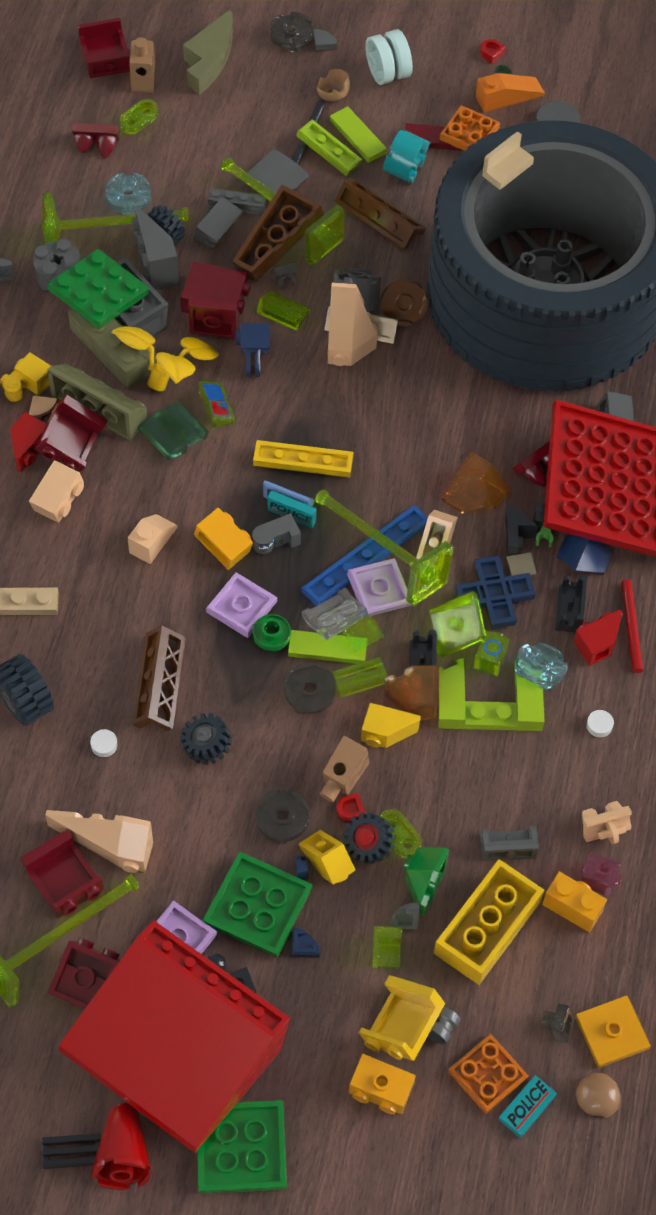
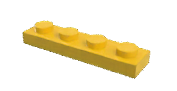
(303, 458)

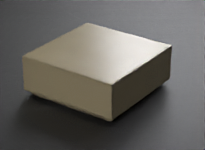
(521, 564)

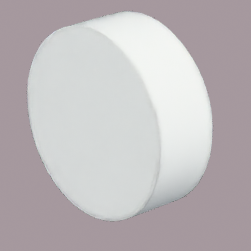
(600, 723)
(104, 743)

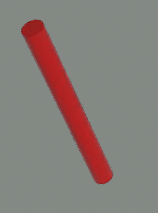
(632, 626)

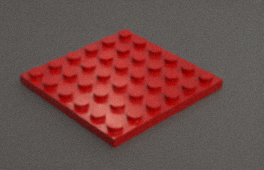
(602, 478)

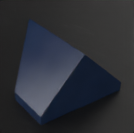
(584, 554)

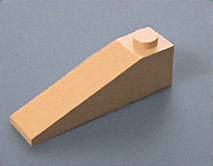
(349, 327)
(121, 841)

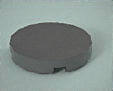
(558, 112)

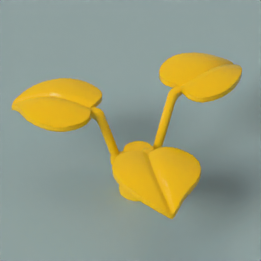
(167, 365)

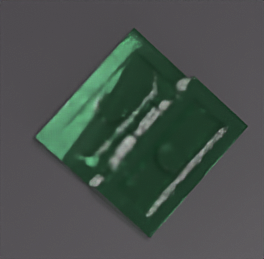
(173, 430)

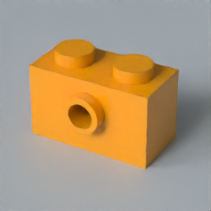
(223, 538)
(574, 901)
(381, 1085)

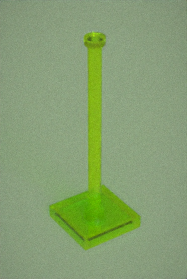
(52, 225)
(320, 236)
(426, 573)
(10, 982)

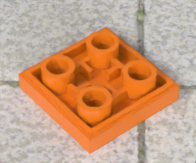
(467, 128)
(488, 1073)

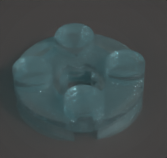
(126, 203)
(529, 665)

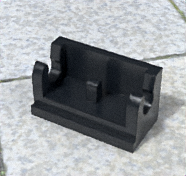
(571, 604)
(423, 649)

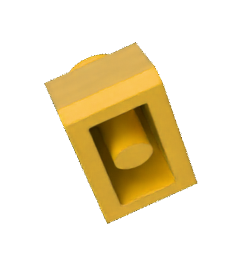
(387, 726)
(327, 856)

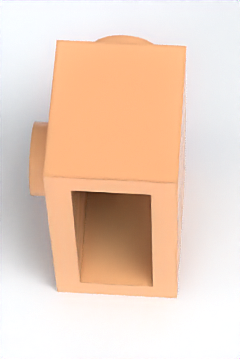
(57, 491)

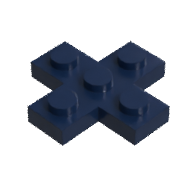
(497, 591)

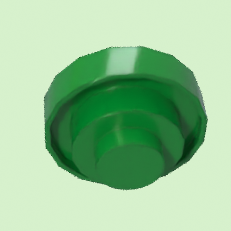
(271, 632)

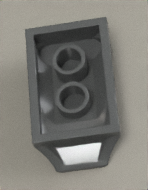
(147, 313)

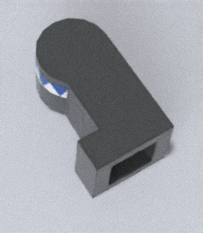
(275, 534)

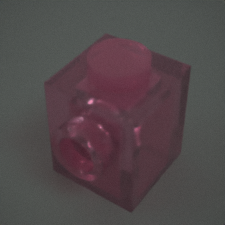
(601, 874)

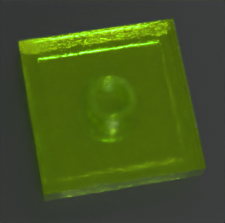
(458, 624)

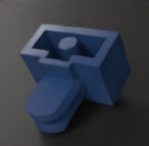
(253, 340)

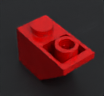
(25, 436)
(598, 638)

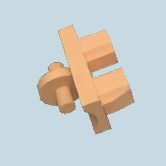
(608, 824)

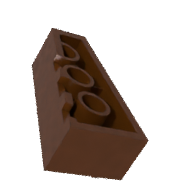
(276, 232)

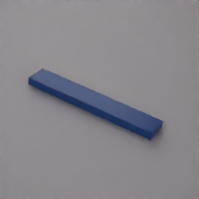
(335, 577)

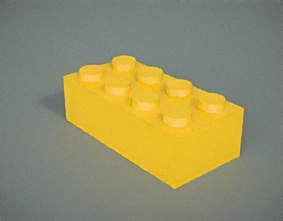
(488, 921)

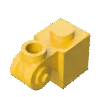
(28, 373)

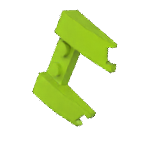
(456, 713)

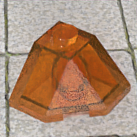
(476, 486)
(415, 691)

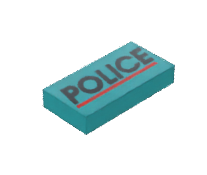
(285, 505)
(527, 1106)

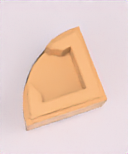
(42, 406)

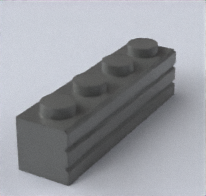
(247, 202)

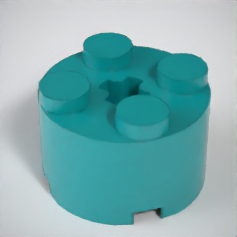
(406, 156)

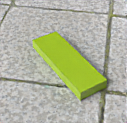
(358, 134)
(329, 147)
(313, 646)

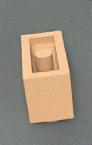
(437, 531)
(150, 537)

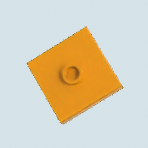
(612, 1031)

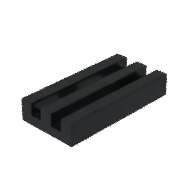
(67, 1140)

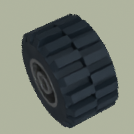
(24, 690)

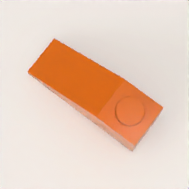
(505, 90)

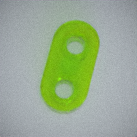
(136, 118)
(403, 832)

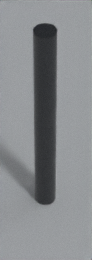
(303, 146)

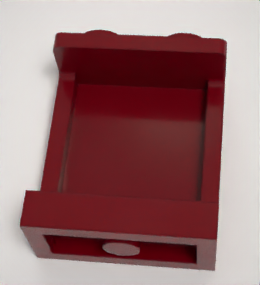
(104, 48)
(215, 284)
(70, 433)
(62, 874)

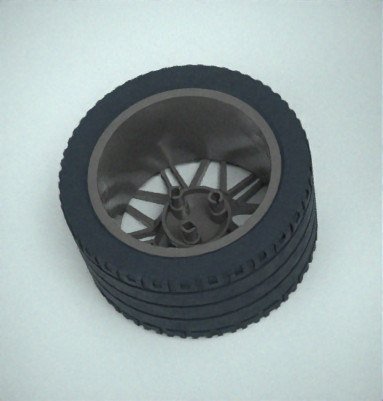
(542, 315)

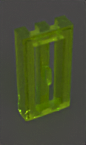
(364, 685)

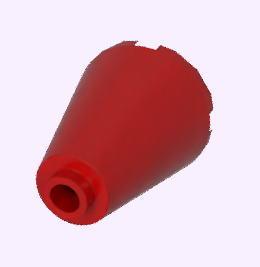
(122, 1151)

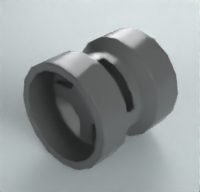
(443, 1025)

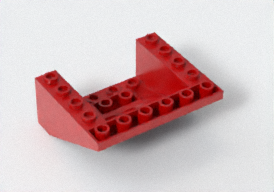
(175, 1036)

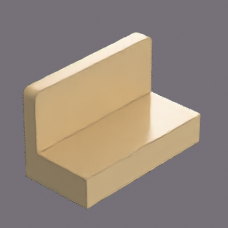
(506, 162)

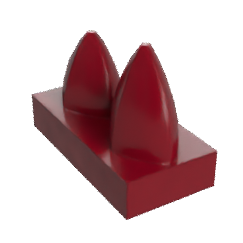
(104, 134)
(532, 466)

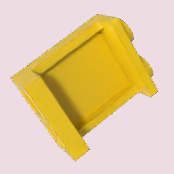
(403, 1019)

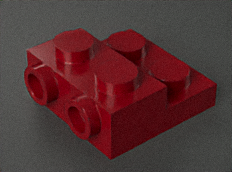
(213, 318)
(82, 972)

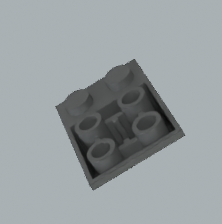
(156, 252)

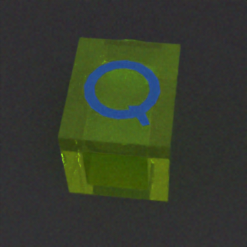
(491, 653)

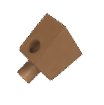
(143, 56)
(344, 768)

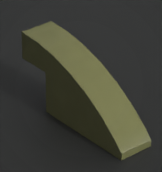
(208, 53)

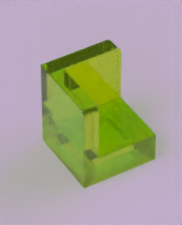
(363, 633)
(386, 947)

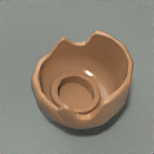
(334, 86)
(598, 1095)

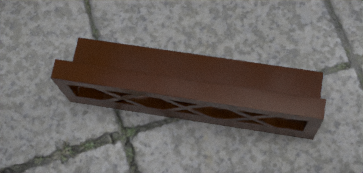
(378, 213)
(152, 676)

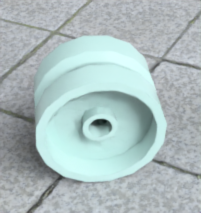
(389, 56)

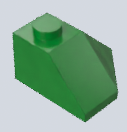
(425, 874)

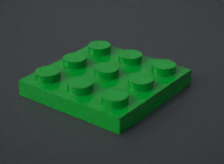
(98, 288)
(258, 904)
(245, 1151)

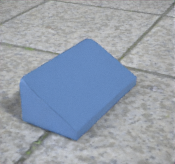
(268, 487)

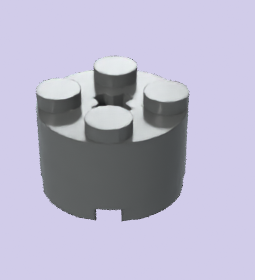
(54, 259)
(367, 284)

